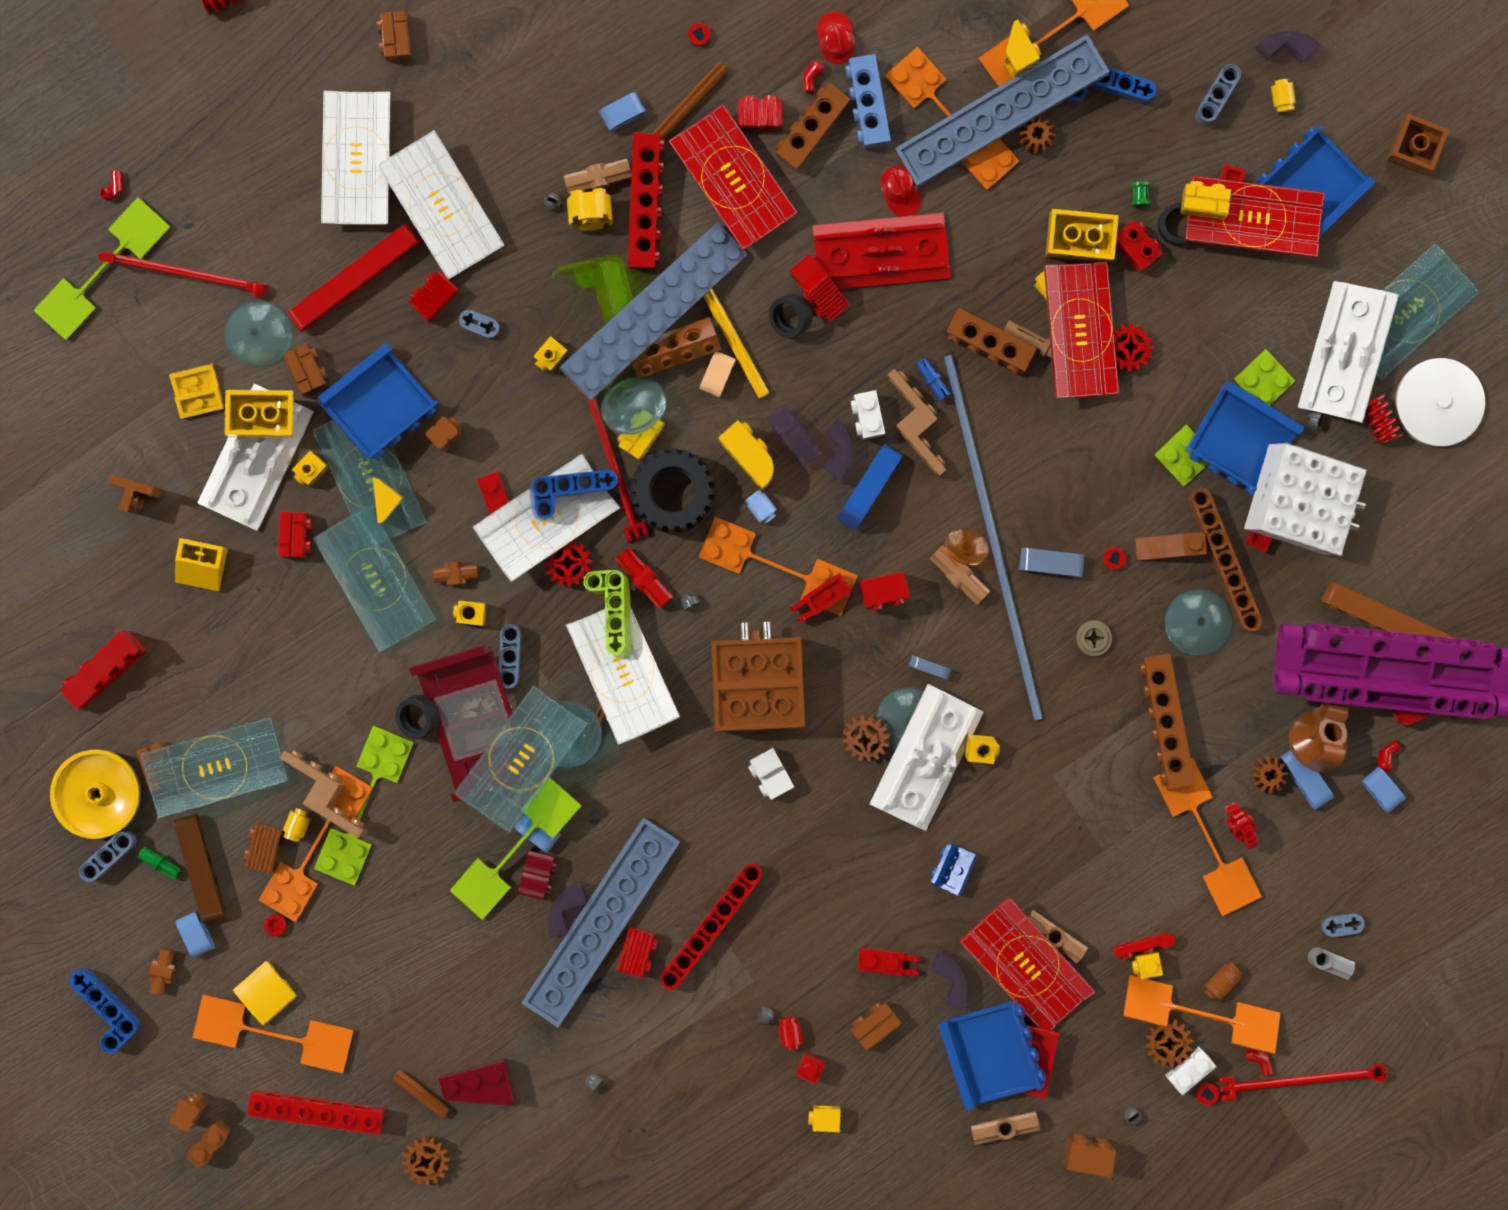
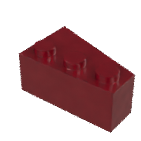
(479, 1084)

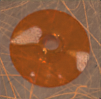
(966, 546)

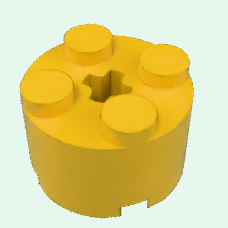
(589, 209)

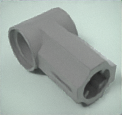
(1332, 963)

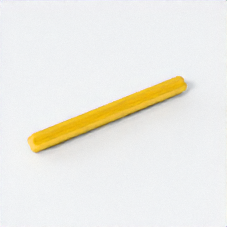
(735, 344)

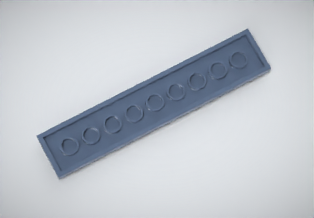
(1002, 110)
(653, 311)
(600, 922)

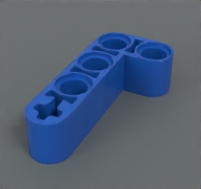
(1113, 88)
(574, 487)
(869, 487)
(101, 1007)

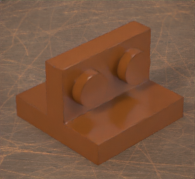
(133, 493)

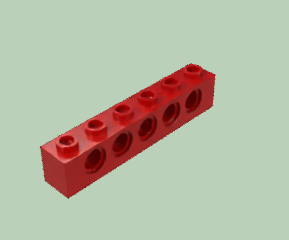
(641, 143)
(316, 1112)

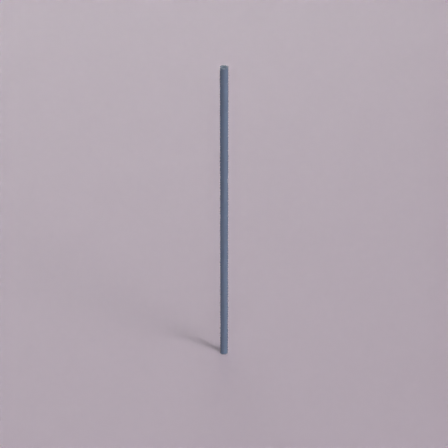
(993, 538)

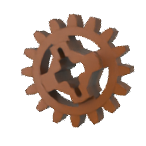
(872, 730)
(1158, 1043)
(421, 1152)

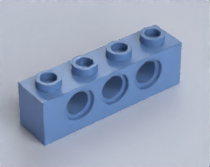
(868, 67)

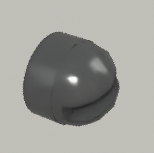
(551, 206)
(1316, 420)
(689, 601)
(765, 1015)
(593, 1082)
(1129, 1113)

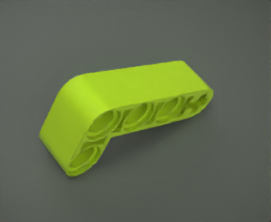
(613, 614)

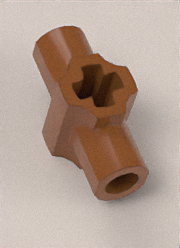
(455, 573)
(162, 971)

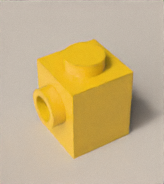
(550, 355)
(309, 469)
(1147, 965)

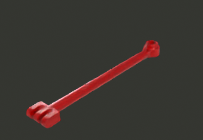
(256, 289)
(633, 526)
(1233, 1087)

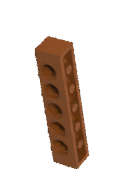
(1163, 665)

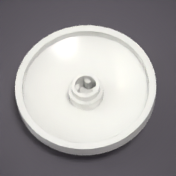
(1440, 402)

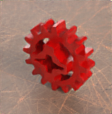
(1138, 347)
(567, 552)
(1241, 826)

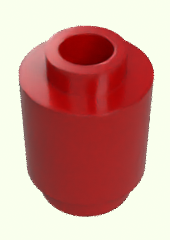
(790, 1033)

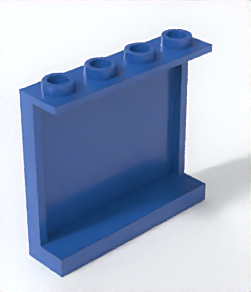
(1320, 168)
(377, 403)
(1237, 436)
(991, 1053)

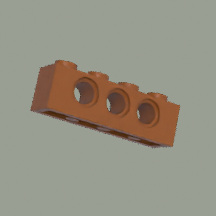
(796, 157)
(677, 348)
(1023, 350)

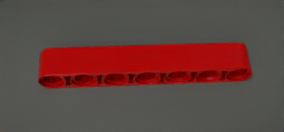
(354, 277)
(706, 936)

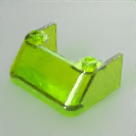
(607, 277)

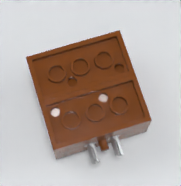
(758, 682)

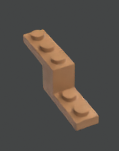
(917, 422)
(324, 793)

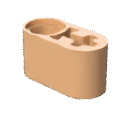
(717, 374)

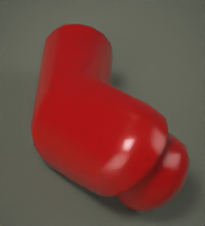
(115, 188)
(1385, 755)
(1261, 1058)

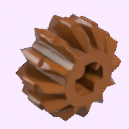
(1034, 142)
(1268, 766)

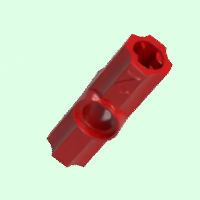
(643, 578)

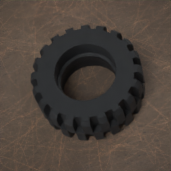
(665, 461)

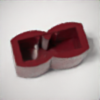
(537, 874)

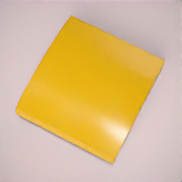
(196, 391)
(265, 993)

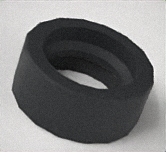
(1162, 228)
(778, 322)
(405, 723)

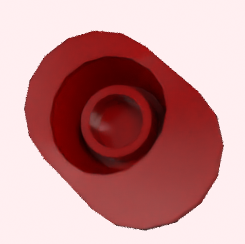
(835, 37)
(900, 191)

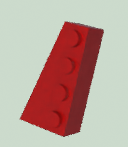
(102, 669)

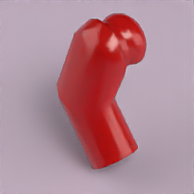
(810, 73)

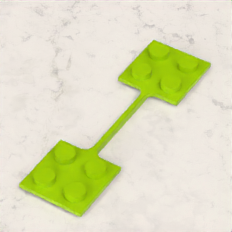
(67, 307)
(1261, 378)
(384, 758)
(481, 886)

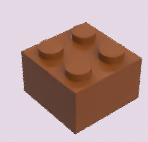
(1417, 144)
(1089, 1155)

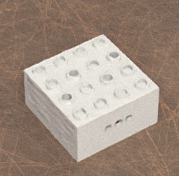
(1305, 499)

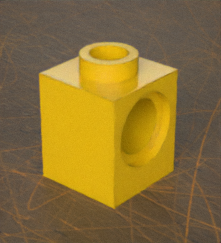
(480, 613)
(974, 742)
(825, 1118)

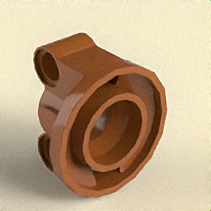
(1310, 743)

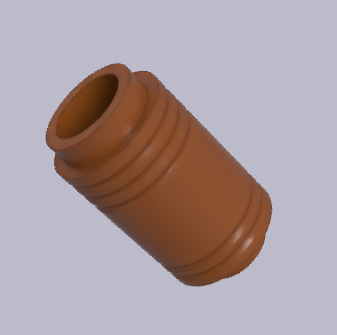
(1223, 982)

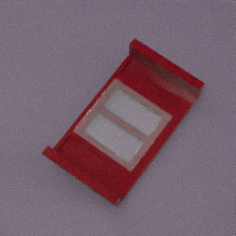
(469, 706)

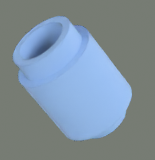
(761, 507)

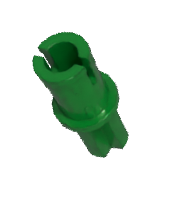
(159, 863)

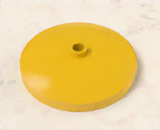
(75, 798)

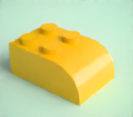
(1081, 235)
(259, 414)
(748, 453)

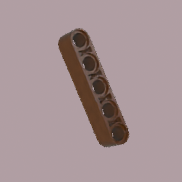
(200, 868)

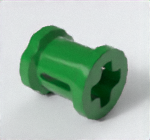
(1140, 193)

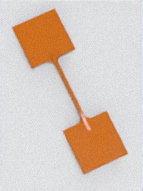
(1093, 11)
(918, 79)
(730, 546)
(1231, 882)
(289, 887)
(222, 1021)
(1251, 1026)

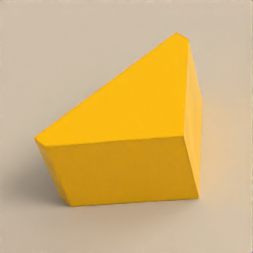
(386, 499)

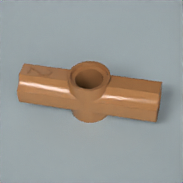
(598, 176)
(959, 575)
(1066, 944)
(1019, 1123)

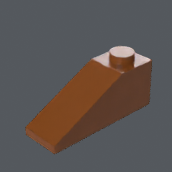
(1170, 546)

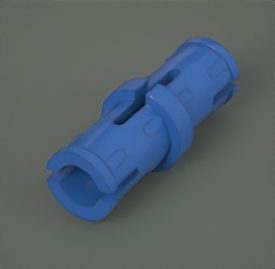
(932, 379)

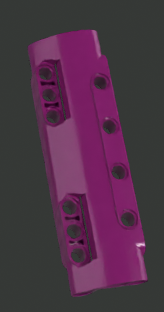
(1392, 673)

